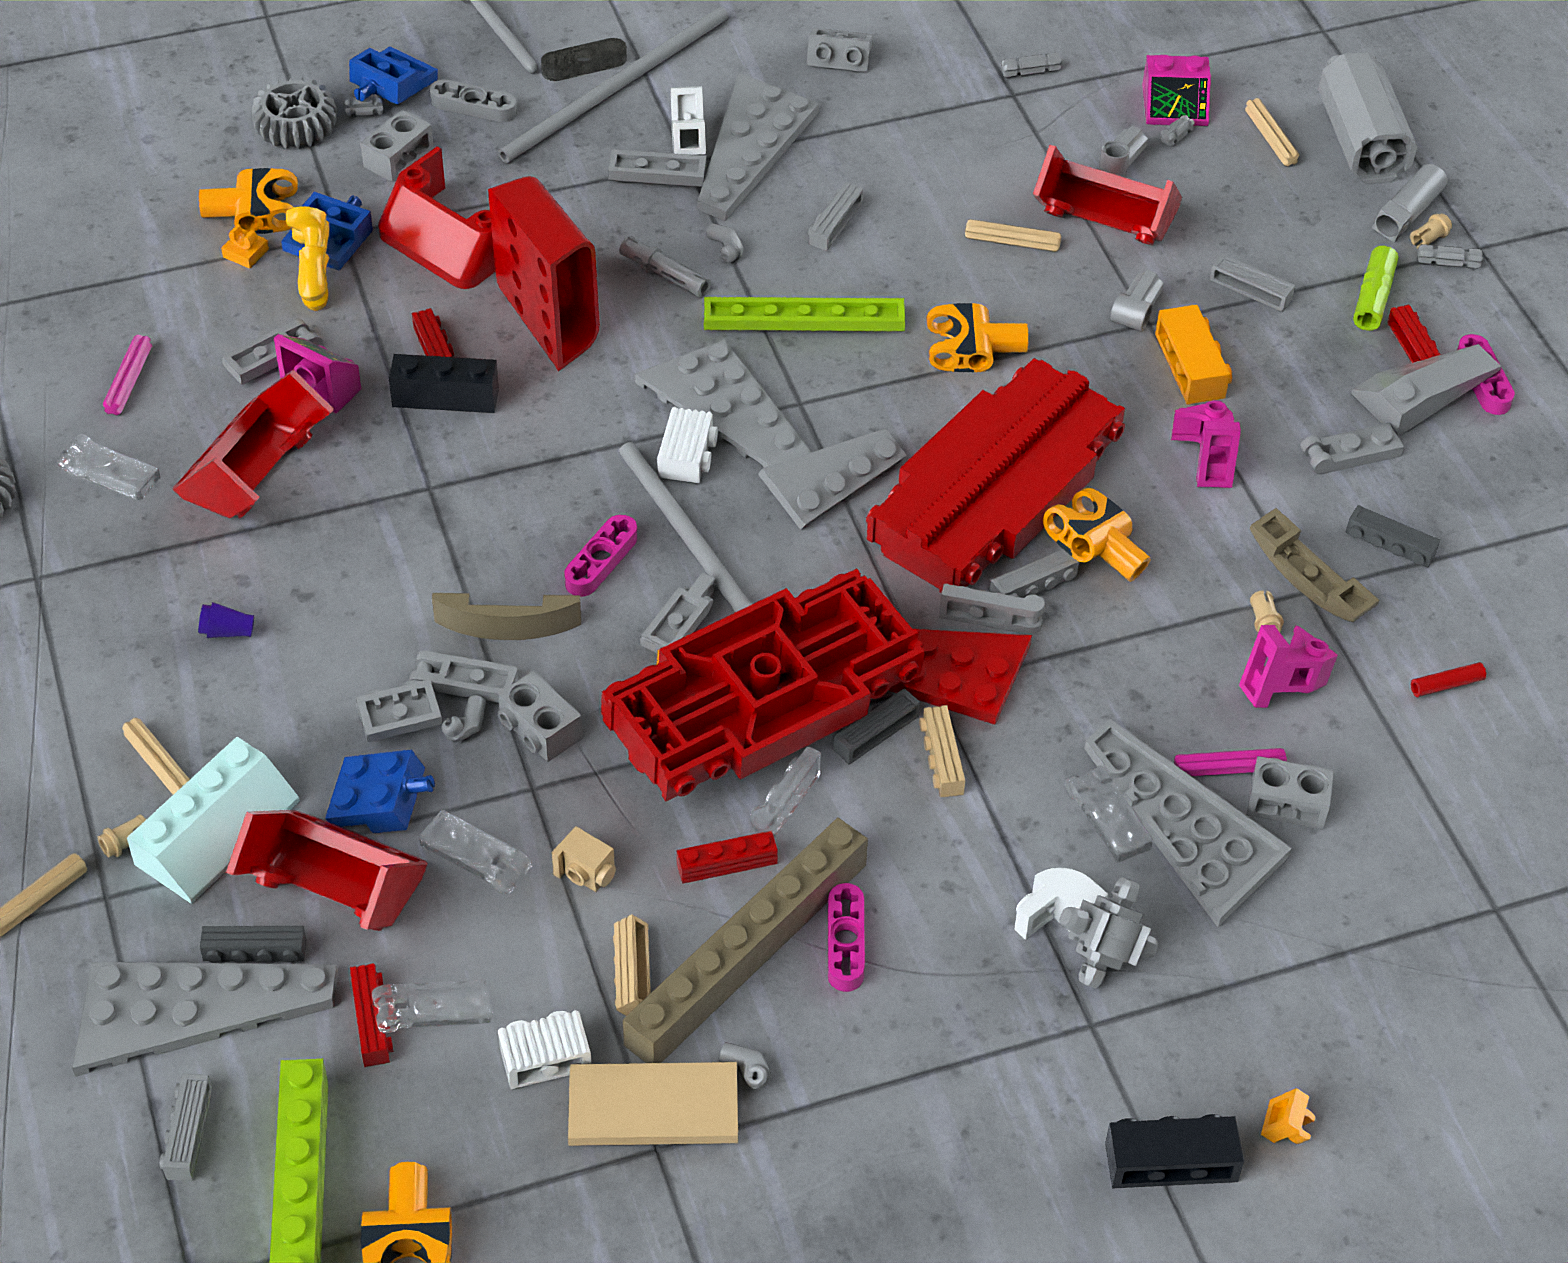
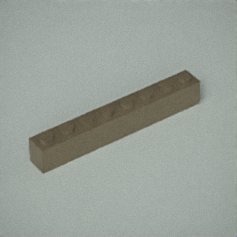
(744, 943)

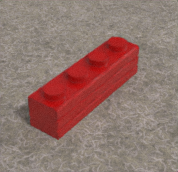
(1411, 334)
(430, 335)
(726, 857)
(374, 1044)

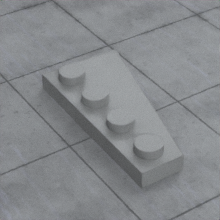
(828, 476)

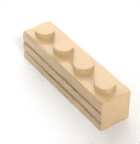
(943, 751)
(631, 963)

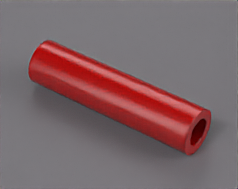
(1448, 679)

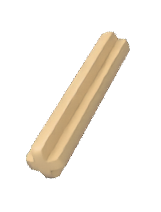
(1272, 132)
(1013, 235)
(155, 755)
(41, 892)

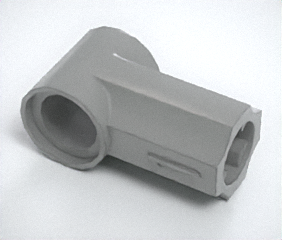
(1122, 152)
(1136, 305)

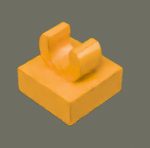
(244, 247)
(1286, 1117)

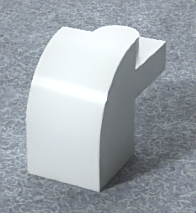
(687, 120)
(1051, 893)

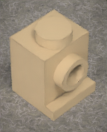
(584, 860)

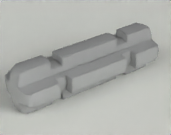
(1031, 64)
(1449, 256)

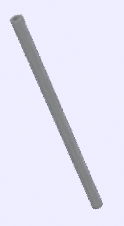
(612, 85)
(684, 527)

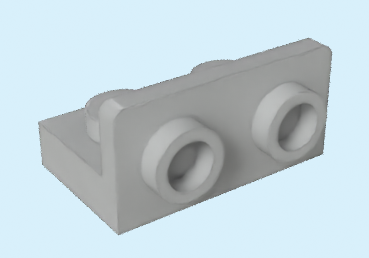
(839, 49)
(398, 710)

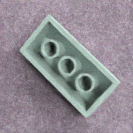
(196, 829)

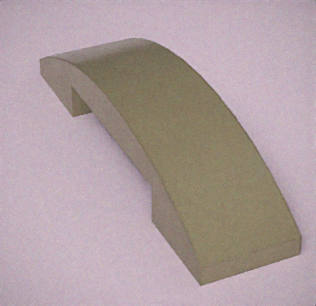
(1307, 571)
(507, 622)

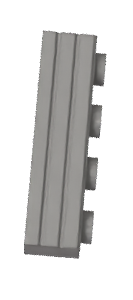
(835, 216)
(1252, 282)
(1037, 575)
(186, 1128)

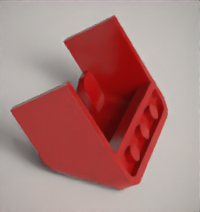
(1106, 198)
(432, 233)
(252, 445)
(327, 861)

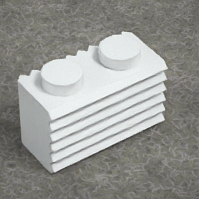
(686, 445)
(543, 1048)

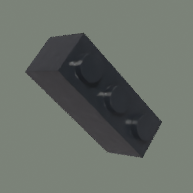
(444, 383)
(1174, 1151)

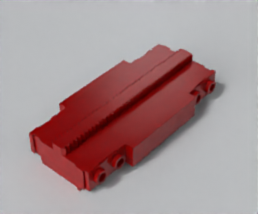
(994, 475)
(762, 683)

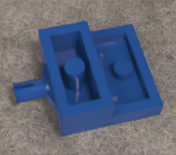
(389, 74)
(347, 228)
(378, 791)

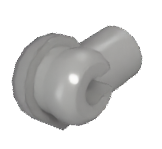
(728, 236)
(461, 728)
(751, 1064)

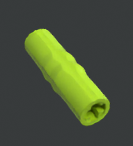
(1375, 288)

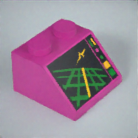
(1176, 88)
(327, 373)

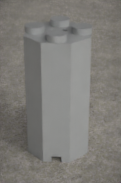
(1366, 117)

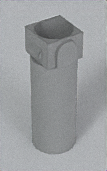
(1410, 201)

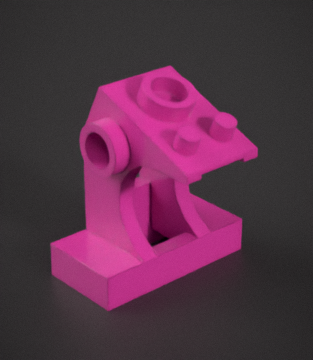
(1218, 437)
(1289, 668)

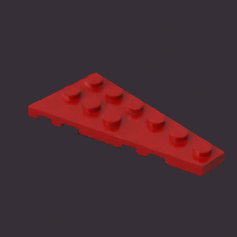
(968, 671)

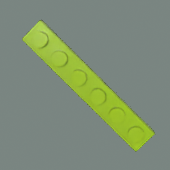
(804, 314)

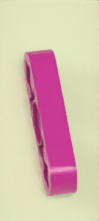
(1503, 392)
(600, 569)
(836, 949)

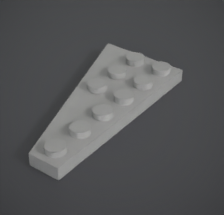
(752, 138)
(721, 384)
(1200, 834)
(179, 1005)

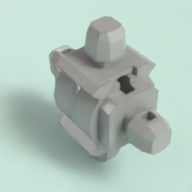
(1109, 932)

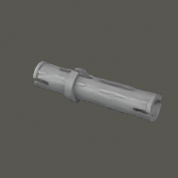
(653, 260)

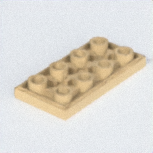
(653, 1103)

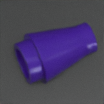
(221, 621)

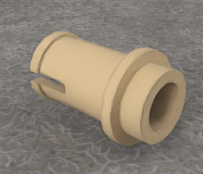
(1437, 226)
(1265, 610)
(115, 840)

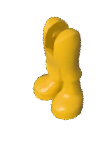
(312, 229)

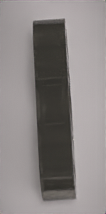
(603, 55)

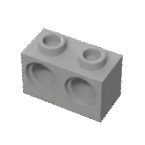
(396, 145)
(539, 716)
(1290, 792)

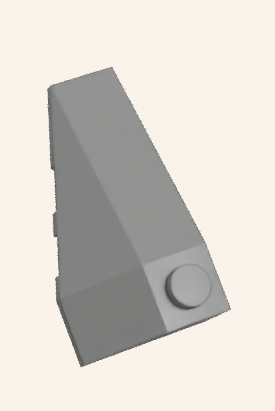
(1422, 388)

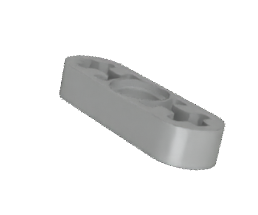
(452, 97)

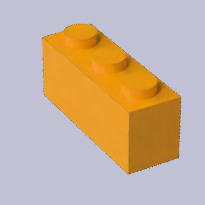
(1193, 354)

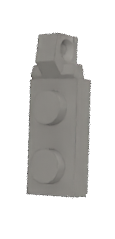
(680, 614)

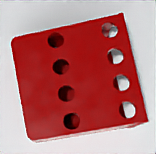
(545, 268)

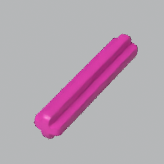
(127, 375)
(1225, 762)

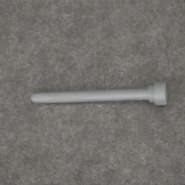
(505, 34)

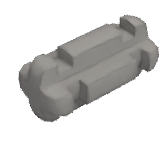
(365, 107)
(1177, 130)

